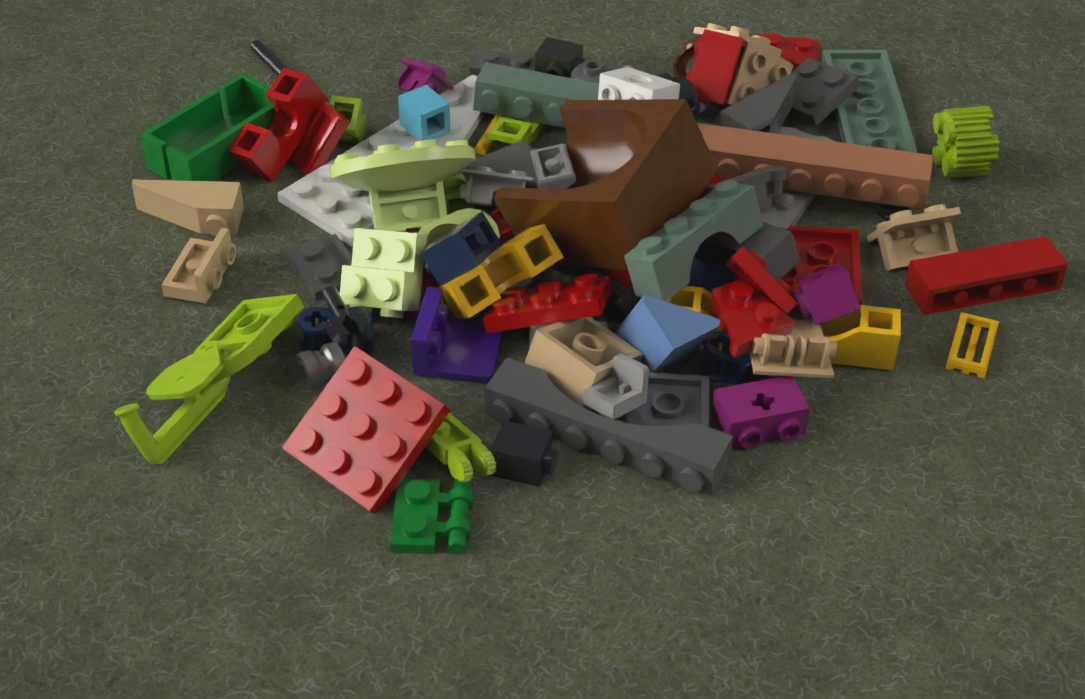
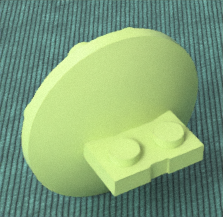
(405, 183)

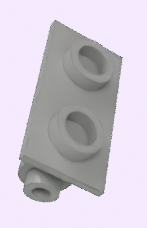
(485, 182)

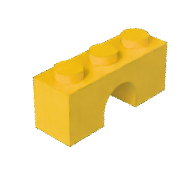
(505, 266)

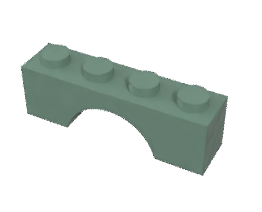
(664, 260)

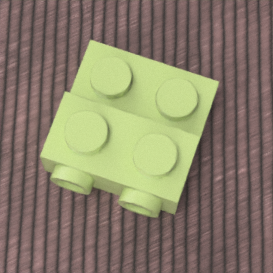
(384, 272)

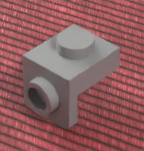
(622, 391)

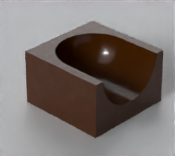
(632, 173)

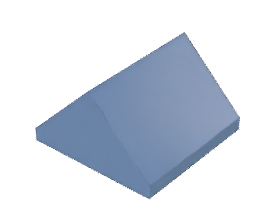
(665, 332)

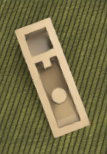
(192, 204)

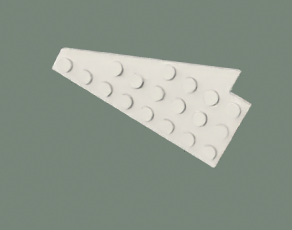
(343, 208)

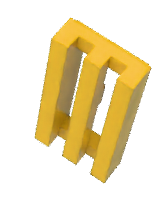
(968, 365)

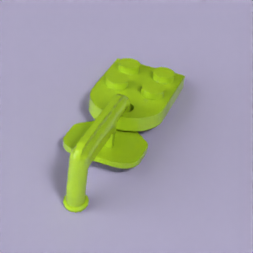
(207, 372)

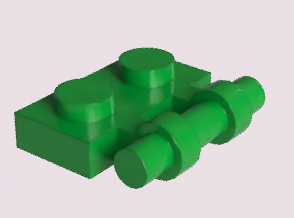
(417, 512)

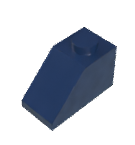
(460, 249)

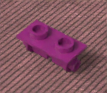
(419, 74)

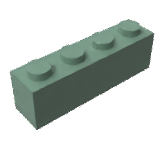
(528, 93)

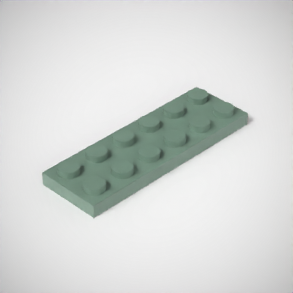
(875, 110)

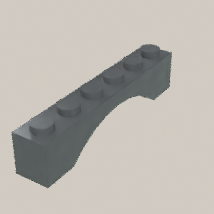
(681, 452)

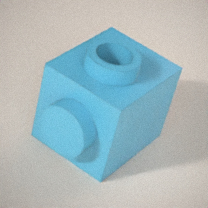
(424, 113)

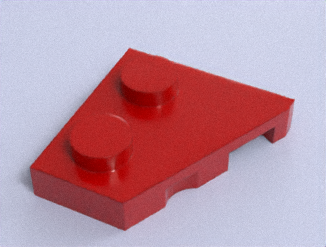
(747, 315)

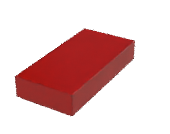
(319, 139)

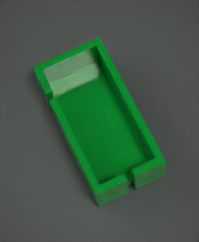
(197, 137)

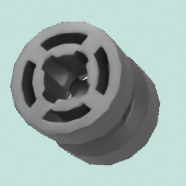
(319, 366)

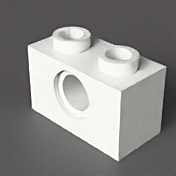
(635, 85)

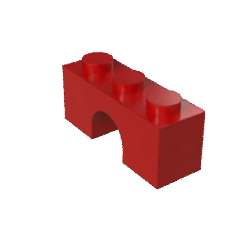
(295, 105)

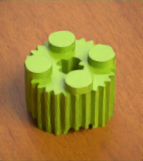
(965, 142)

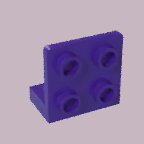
(452, 345)

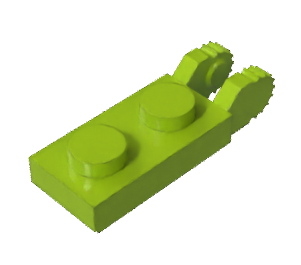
(455, 444)

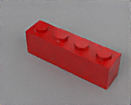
(985, 275)

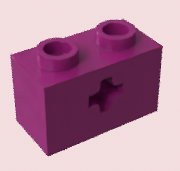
(826, 294)
(761, 411)

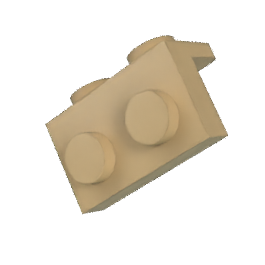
(200, 268)

